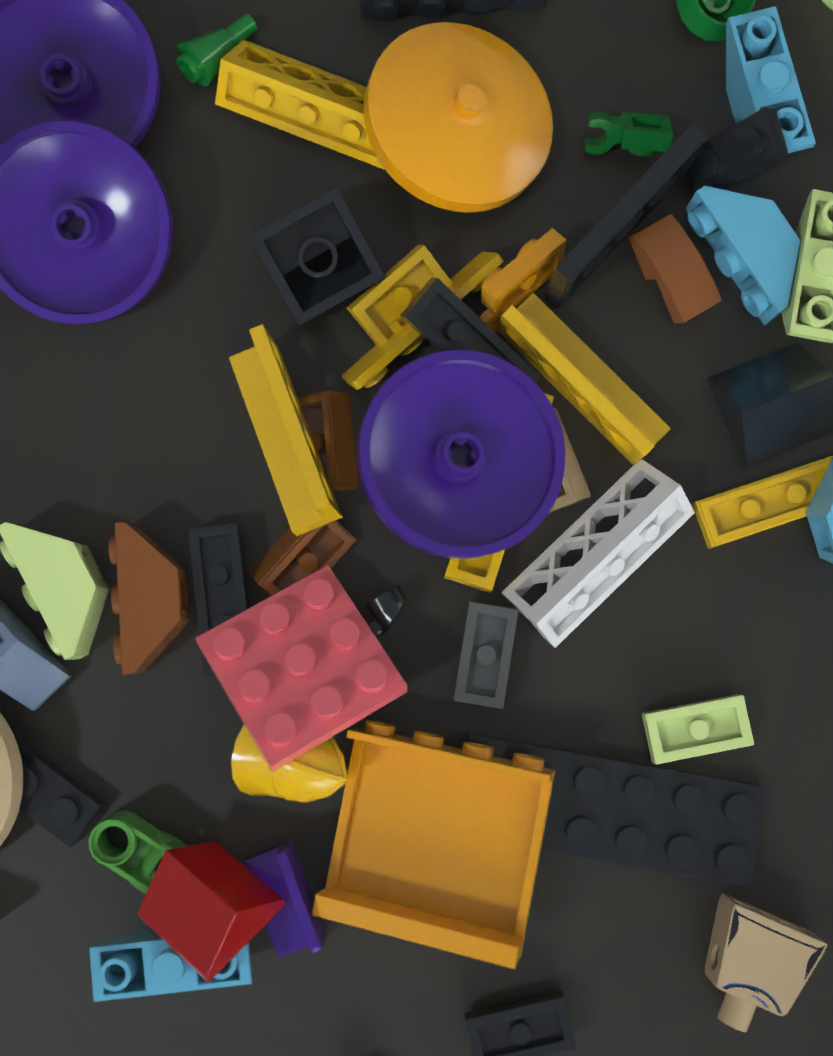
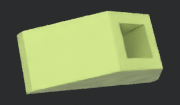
(811, 294)
(60, 584)

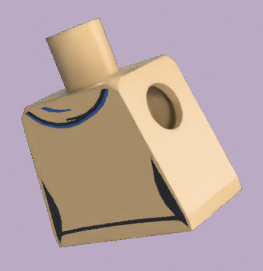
(758, 961)

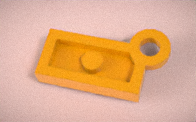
(521, 276)

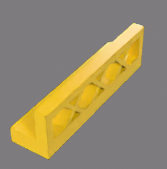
(295, 99)
(582, 378)
(284, 435)

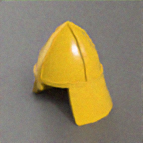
(301, 780)

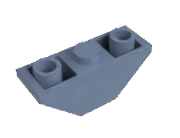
(26, 666)

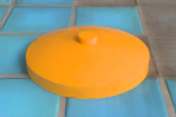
(457, 117)

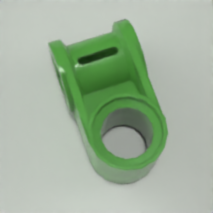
(143, 852)

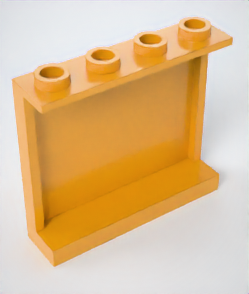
(437, 843)

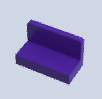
(294, 924)

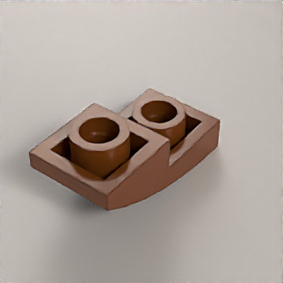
(676, 265)

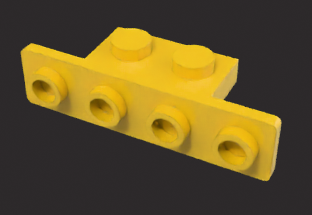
(382, 304)

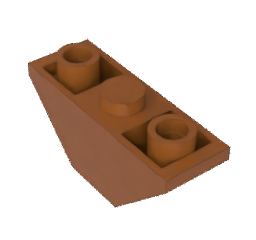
(148, 598)

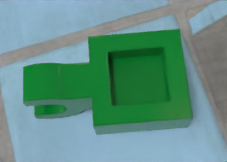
(637, 132)

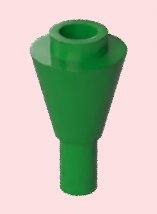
(201, 56)

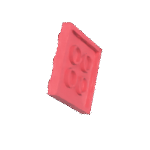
(301, 667)

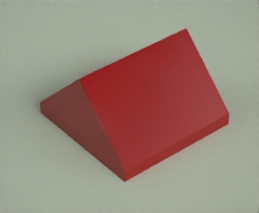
(207, 905)

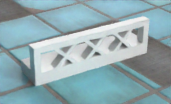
(607, 556)

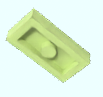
(697, 729)

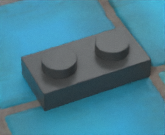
(485, 655)

